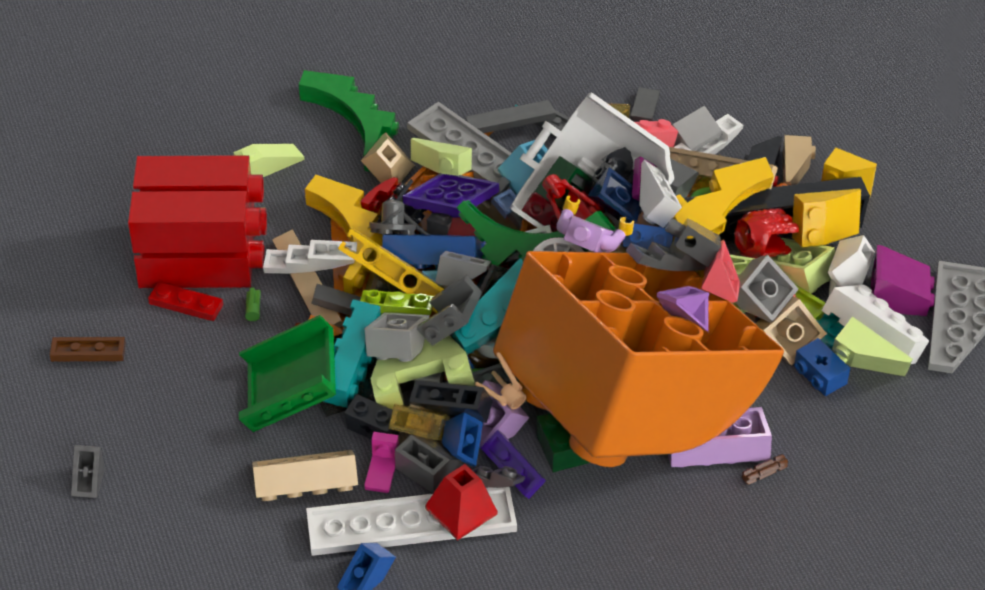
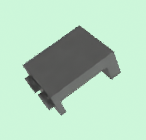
(454, 310)

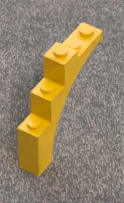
(735, 184)
(344, 207)

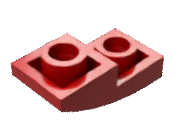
(378, 195)

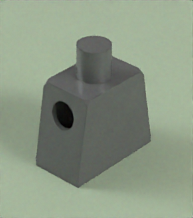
(703, 244)

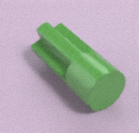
(253, 304)

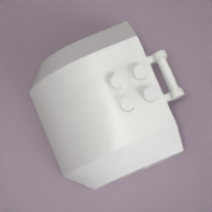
(591, 133)

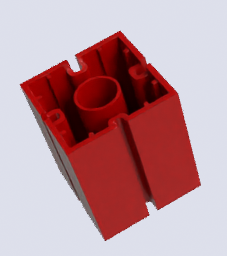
(196, 221)

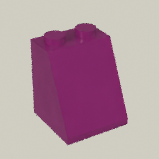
(902, 282)

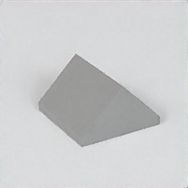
(697, 129)

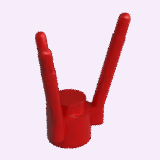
(556, 189)

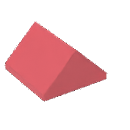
(721, 276)

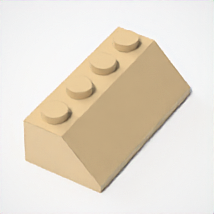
(305, 474)

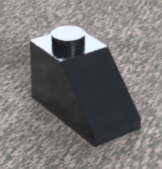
(768, 149)

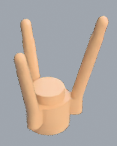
(510, 392)

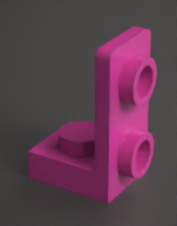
(382, 463)

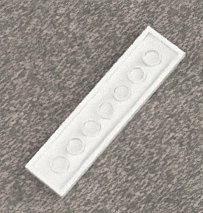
(394, 523)

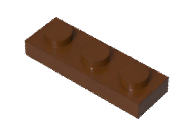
(87, 349)

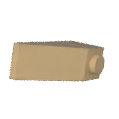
(796, 158)

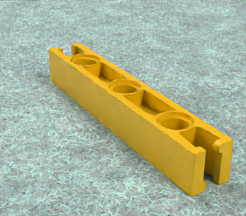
(391, 267)

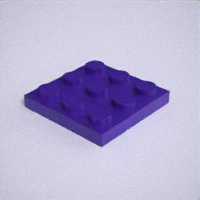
(447, 191)

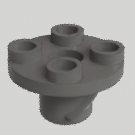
(392, 220)

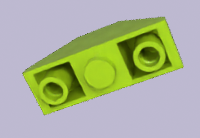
(398, 302)

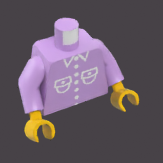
(589, 234)

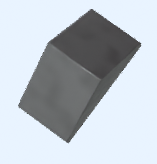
(87, 471)

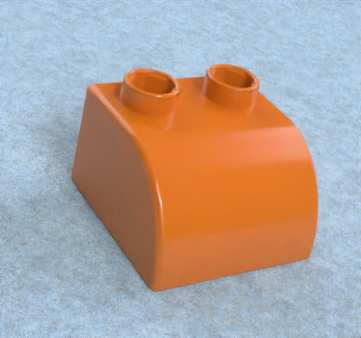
(621, 368)

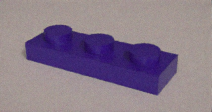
(504, 453)

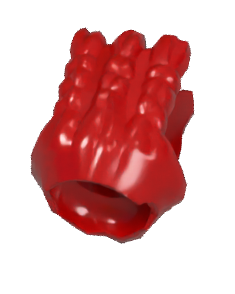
(764, 230)

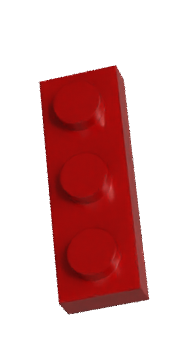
(185, 301)

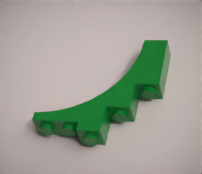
(342, 97)
(504, 241)

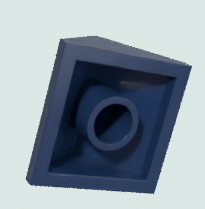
(615, 196)

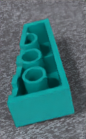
(488, 313)
(351, 353)

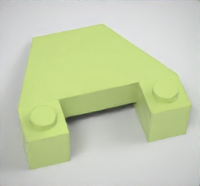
(441, 357)

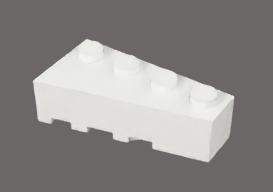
(875, 314)

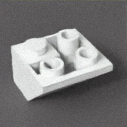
(851, 261)

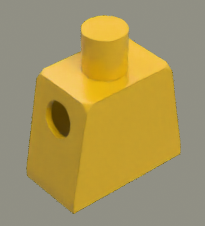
(701, 213)

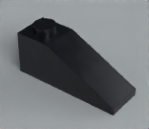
(452, 399)

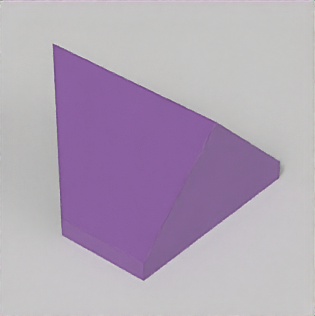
(686, 303)

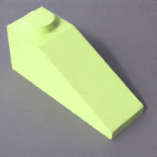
(441, 156)
(270, 157)

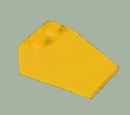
(826, 216)

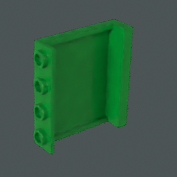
(289, 373)

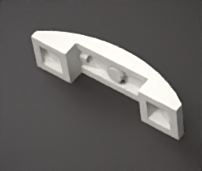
(730, 129)

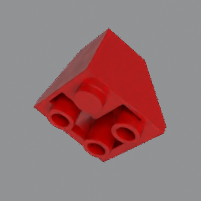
(461, 502)

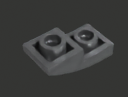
(499, 478)

